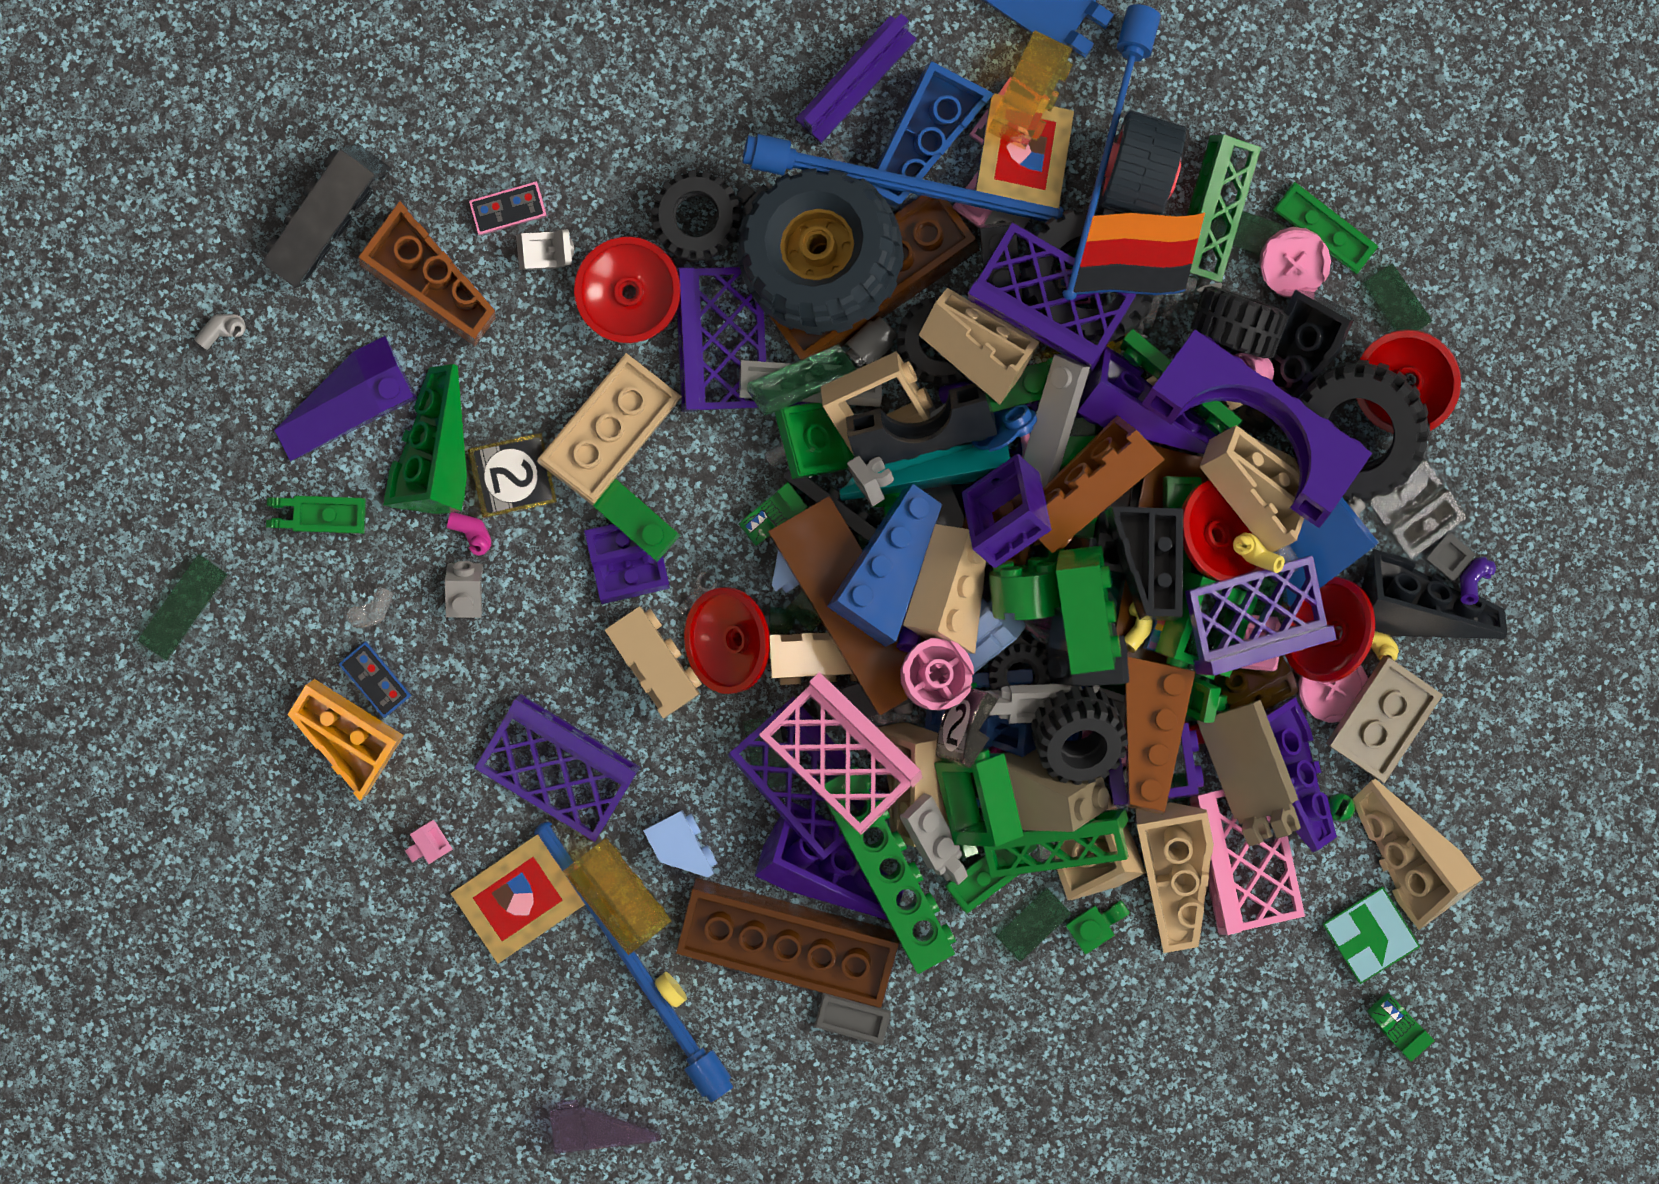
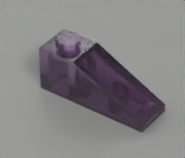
(589, 1128)

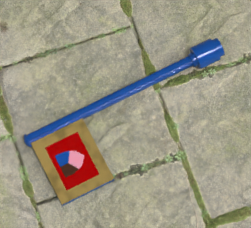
(1007, 180)
(530, 895)

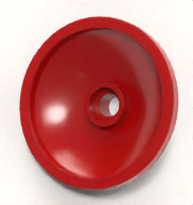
(613, 268)
(1429, 361)
(1208, 513)
(1347, 610)
(727, 640)

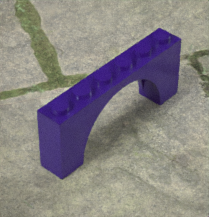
(1324, 453)

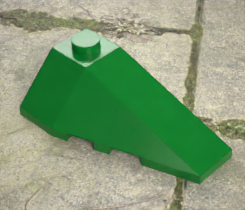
(433, 462)

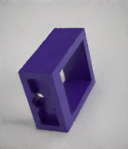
(1020, 527)
(1193, 773)

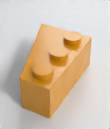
(346, 735)

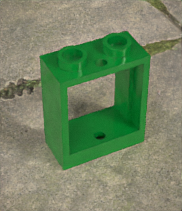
(1177, 633)
(995, 795)

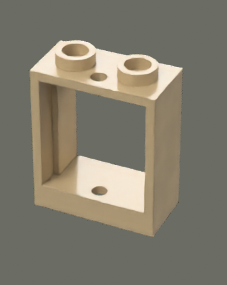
(838, 391)

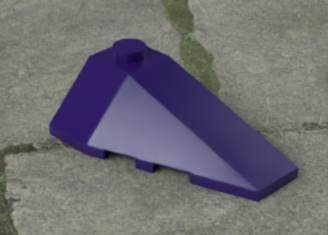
(1119, 390)
(353, 395)
(1312, 808)
(795, 868)

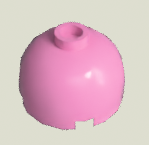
(937, 674)

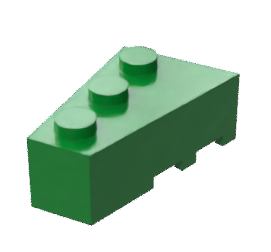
(1087, 610)

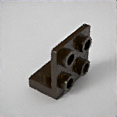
(1254, 685)

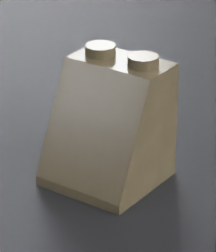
(1047, 802)

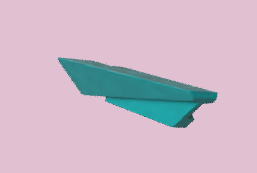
(936, 469)

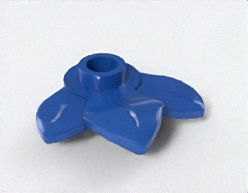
(1009, 424)

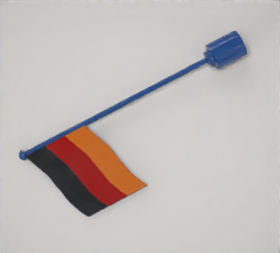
(1133, 249)

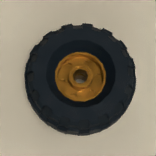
(820, 251)

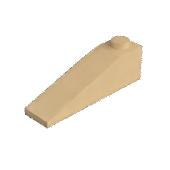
(1421, 862)
(1177, 864)
(1095, 878)

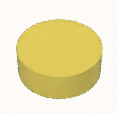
(670, 989)

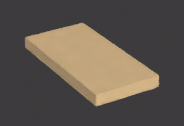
(609, 429)

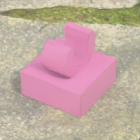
(429, 843)

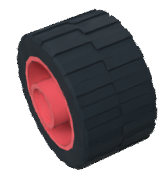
(1142, 165)

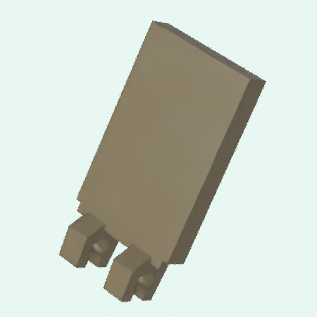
(1252, 771)

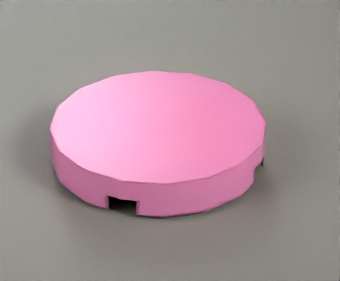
(1294, 261)
(1331, 699)

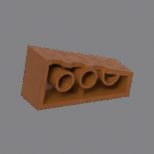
(424, 274)
(1096, 480)
(1154, 724)

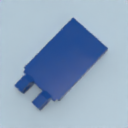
(1055, 18)
(1333, 545)

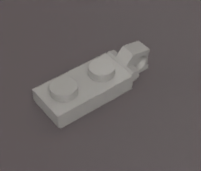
(1020, 702)
(934, 839)

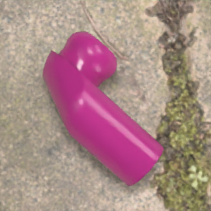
(474, 531)

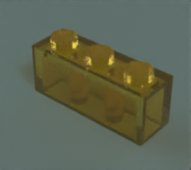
(1031, 90)
(617, 896)

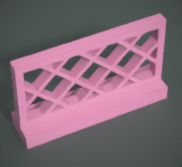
(863, 731)
(1221, 880)

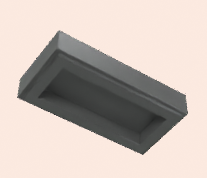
(852, 1019)

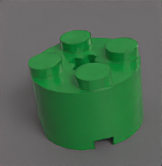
(1025, 590)

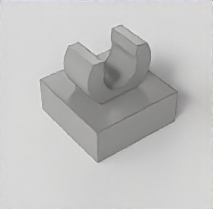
(869, 479)

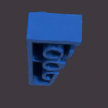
(929, 124)
(886, 572)

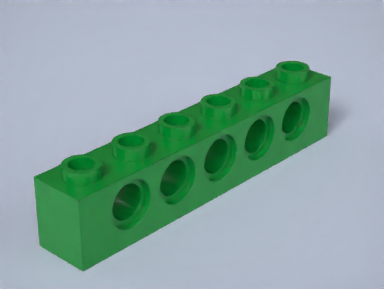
(921, 951)

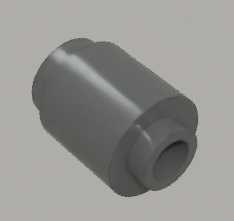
(871, 342)

